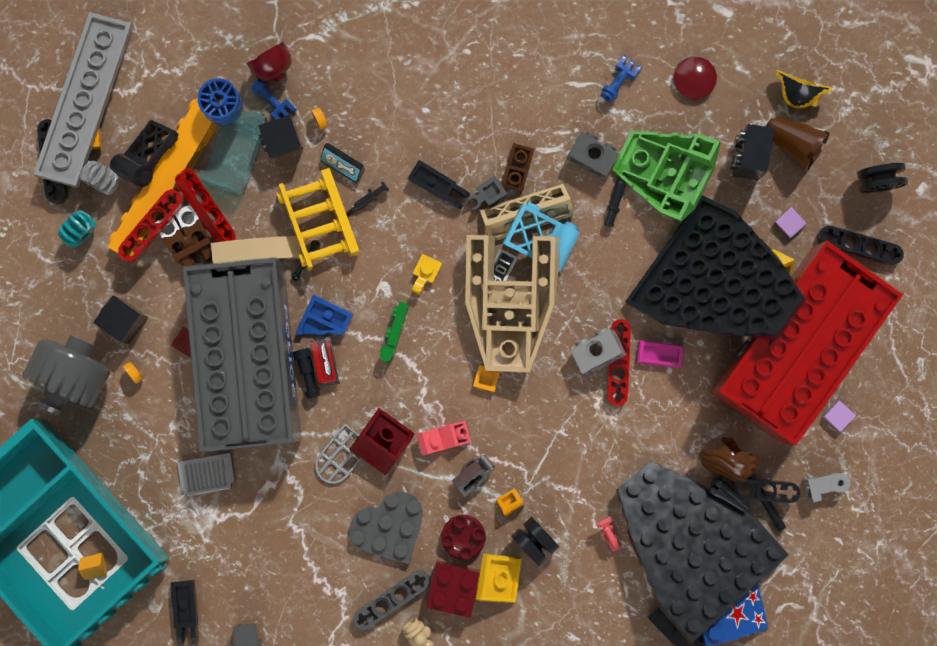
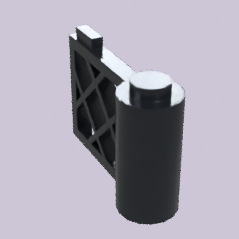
(135, 166)

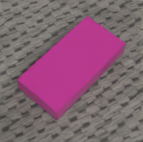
(660, 354)

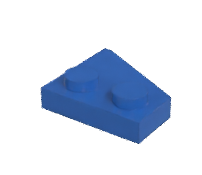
(324, 318)

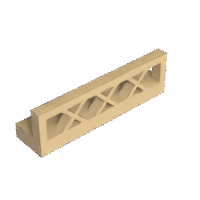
(555, 208)

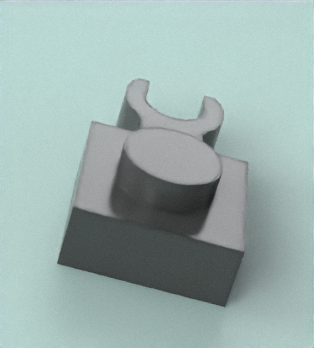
(489, 192)

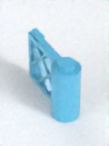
(567, 233)

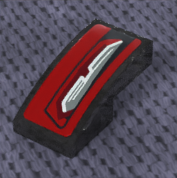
(324, 362)

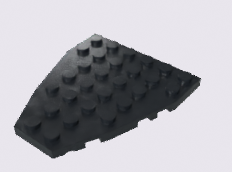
(718, 279)
(694, 547)

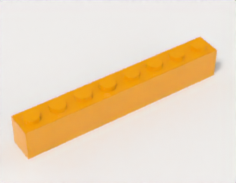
(193, 136)

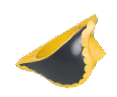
(800, 92)

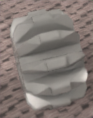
(99, 177)

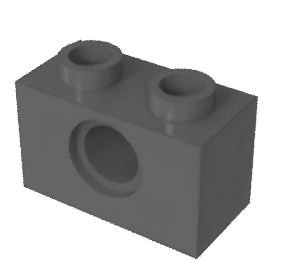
(598, 167)

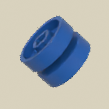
(215, 91)

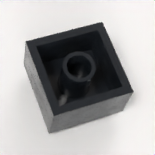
(752, 152)

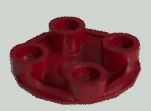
(695, 78)
(463, 537)

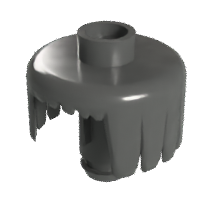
(66, 372)

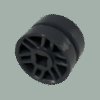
(535, 541)

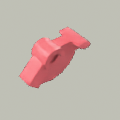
(608, 533)

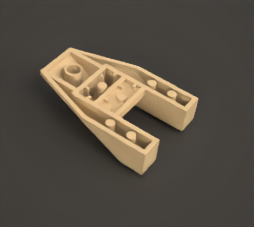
(510, 315)

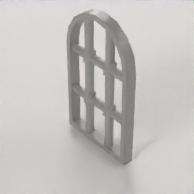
(330, 459)

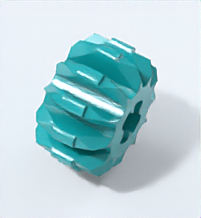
(76, 229)

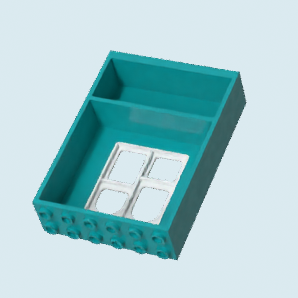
(36, 485)

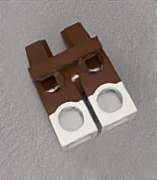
(191, 242)

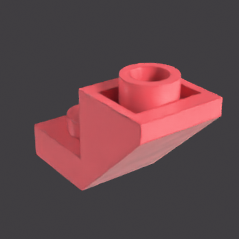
(443, 438)

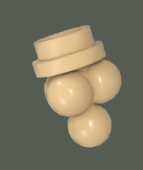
(417, 633)

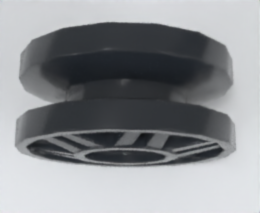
(882, 177)

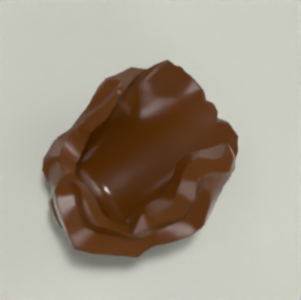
(730, 461)

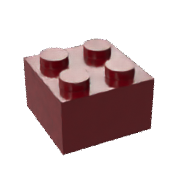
(453, 589)

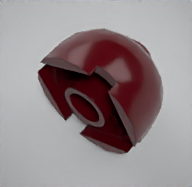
(272, 63)

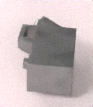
(473, 475)

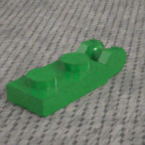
(393, 333)

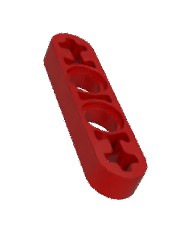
(203, 209)
(148, 223)
(621, 363)

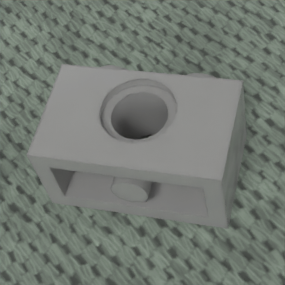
(611, 351)

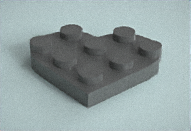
(390, 528)

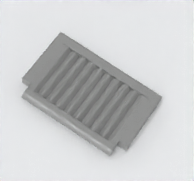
(206, 474)

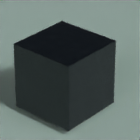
(280, 137)
(120, 319)

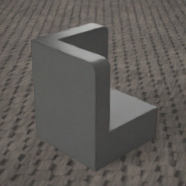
(246, 635)

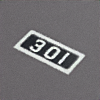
(503, 265)

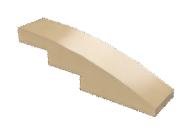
(283, 248)

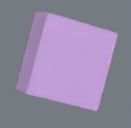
(790, 223)
(839, 416)

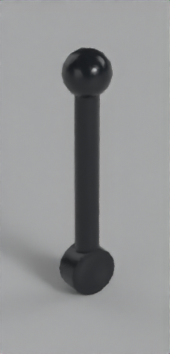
(314, 245)

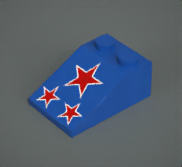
(739, 621)

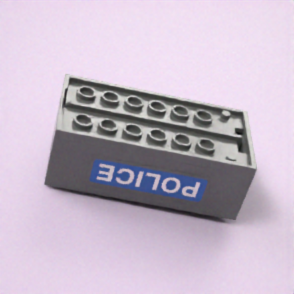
(242, 354)

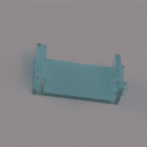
(234, 153)

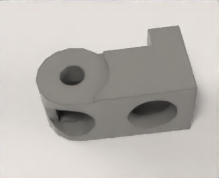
(825, 483)

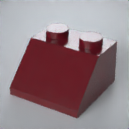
(382, 441)

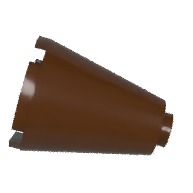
(798, 140)

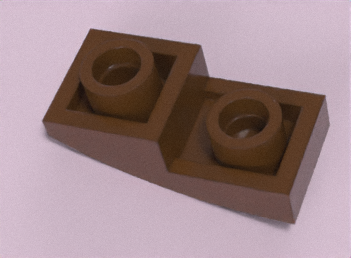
(518, 167)

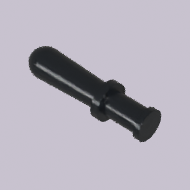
(616, 198)

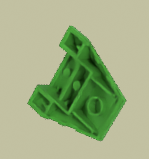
(668, 169)

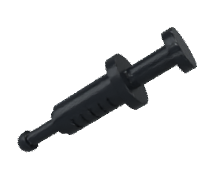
(369, 197)

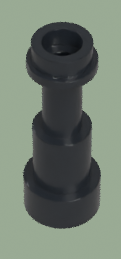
(305, 366)

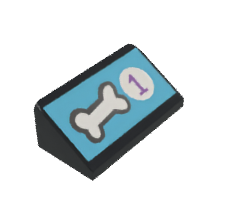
(342, 163)

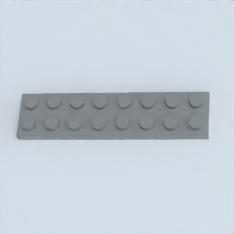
(83, 100)

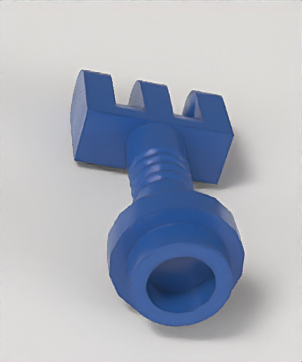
(260, 87)
(609, 92)

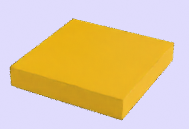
(499, 578)

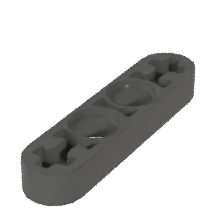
(389, 597)

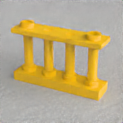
(332, 203)

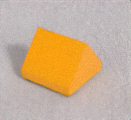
(510, 502)
(92, 566)

